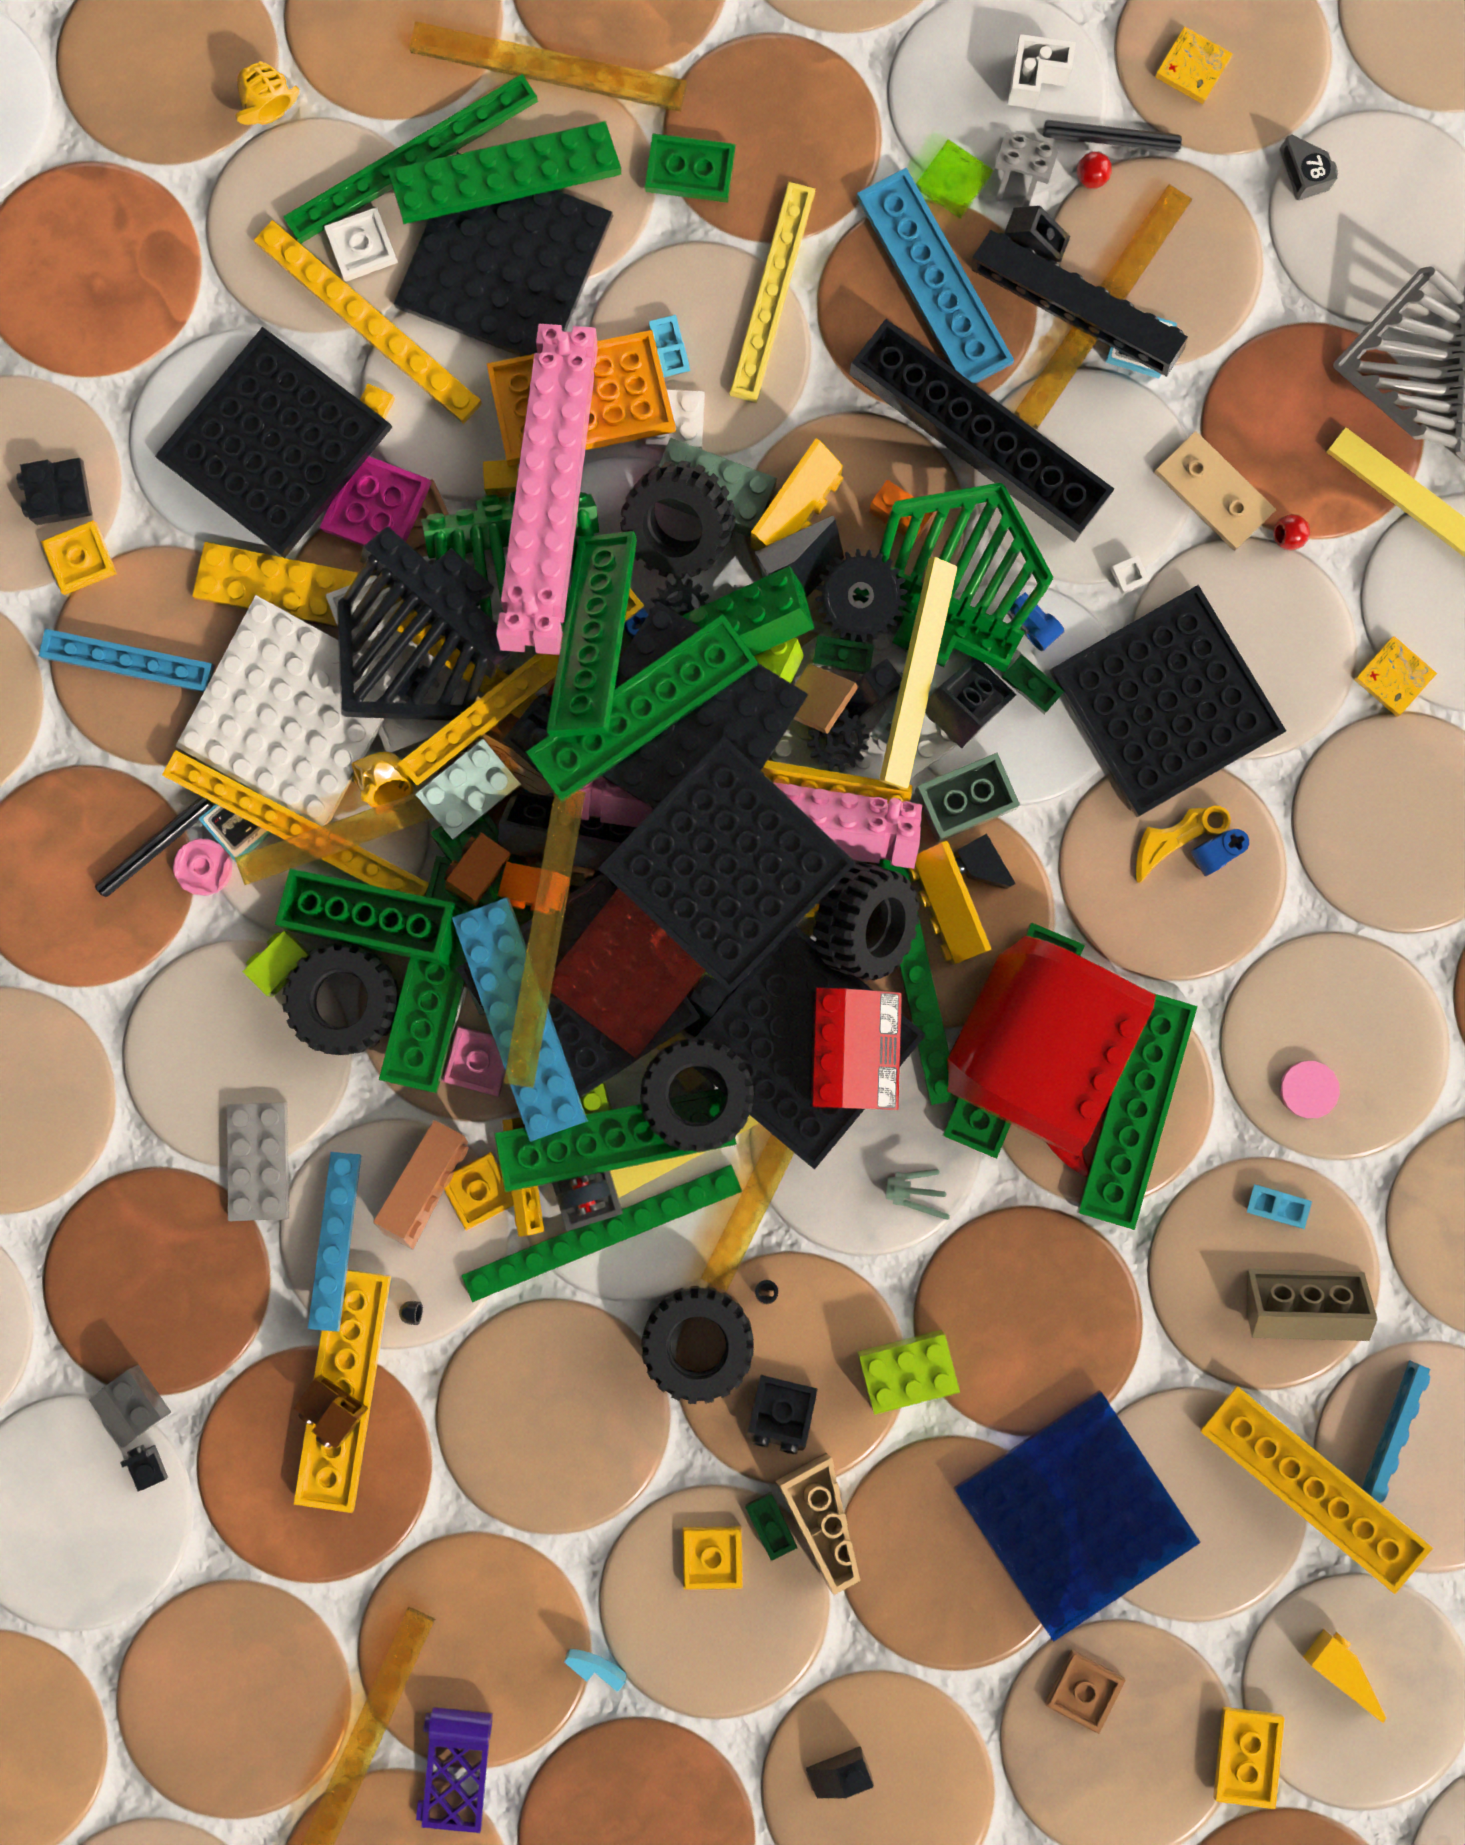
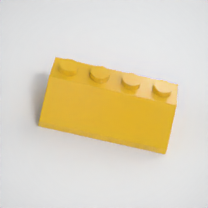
(799, 497)
(949, 904)

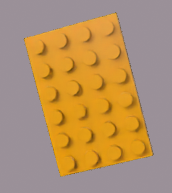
(626, 395)

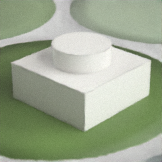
(1130, 574)

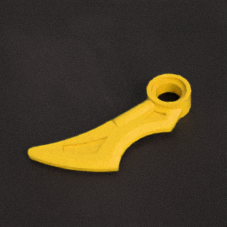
(1160, 842)

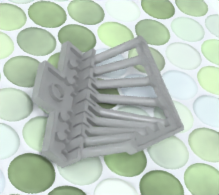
(1351, 366)

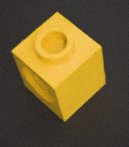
(499, 477)

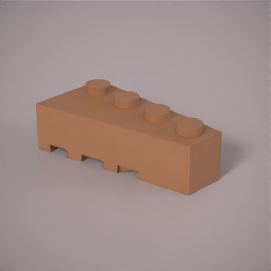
(421, 1184)

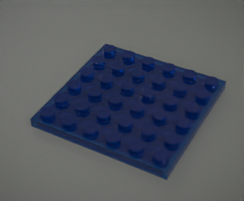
(1077, 1515)

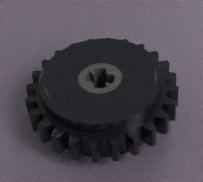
(861, 573)

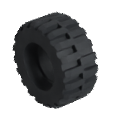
(698, 491)
(866, 922)
(303, 991)
(693, 1135)
(691, 1384)

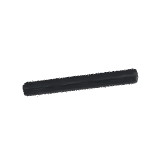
(1112, 135)
(153, 847)

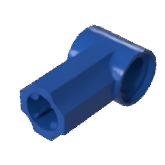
(1040, 627)

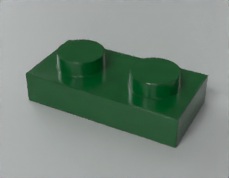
(843, 655)
(1032, 684)
(771, 1526)

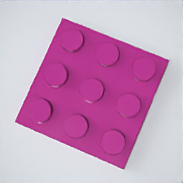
(375, 499)

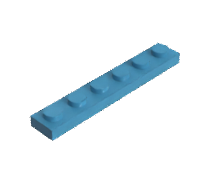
(126, 660)
(334, 1242)
(1396, 1431)

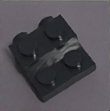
(54, 490)
(530, 728)
(781, 1414)

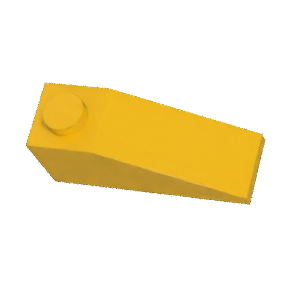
(1341, 1667)

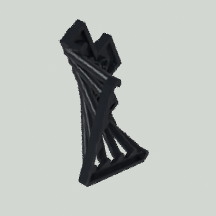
(442, 596)

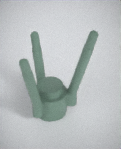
(899, 1189)

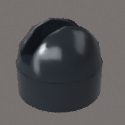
(766, 1285)
(411, 1312)

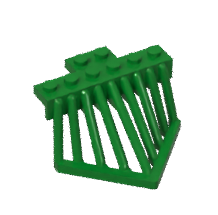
(490, 530)
(968, 627)

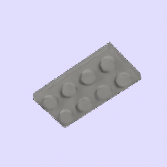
(257, 1161)

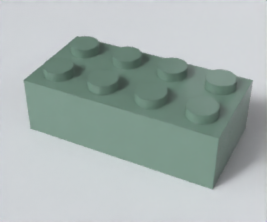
(747, 487)

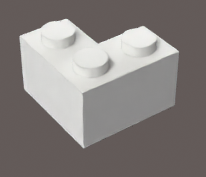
(1038, 62)

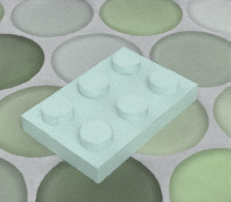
(468, 789)

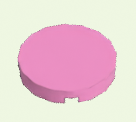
(202, 867)
(1309, 1089)

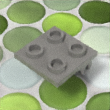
(1027, 158)

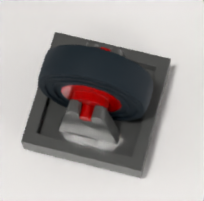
(587, 1199)

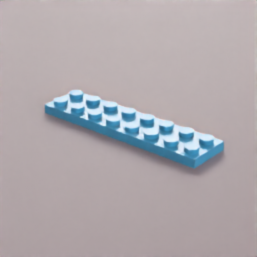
(934, 277)
(496, 962)

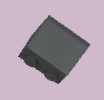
(129, 1405)

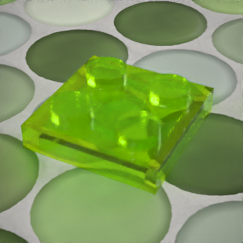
(954, 179)

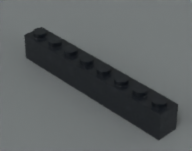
(1079, 302)

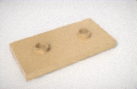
(1215, 490)

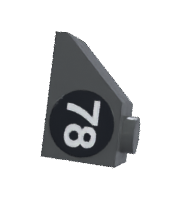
(1307, 167)

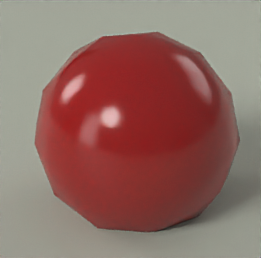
(1094, 170)
(1291, 532)

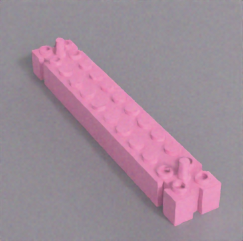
(548, 490)
(859, 824)

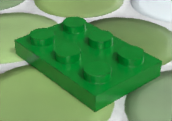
(690, 168)

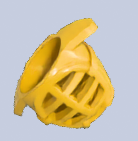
(263, 94)
(381, 778)

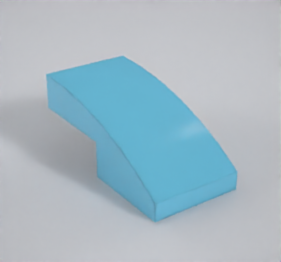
(669, 345)
(1279, 1206)
(587, 1664)

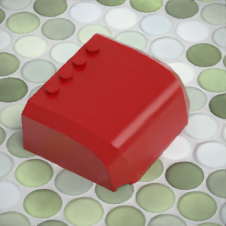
(1047, 1042)

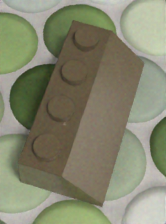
(1309, 1305)

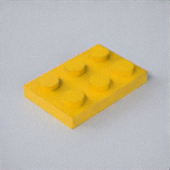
(1248, 1757)

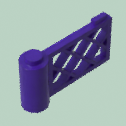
(455, 1730)

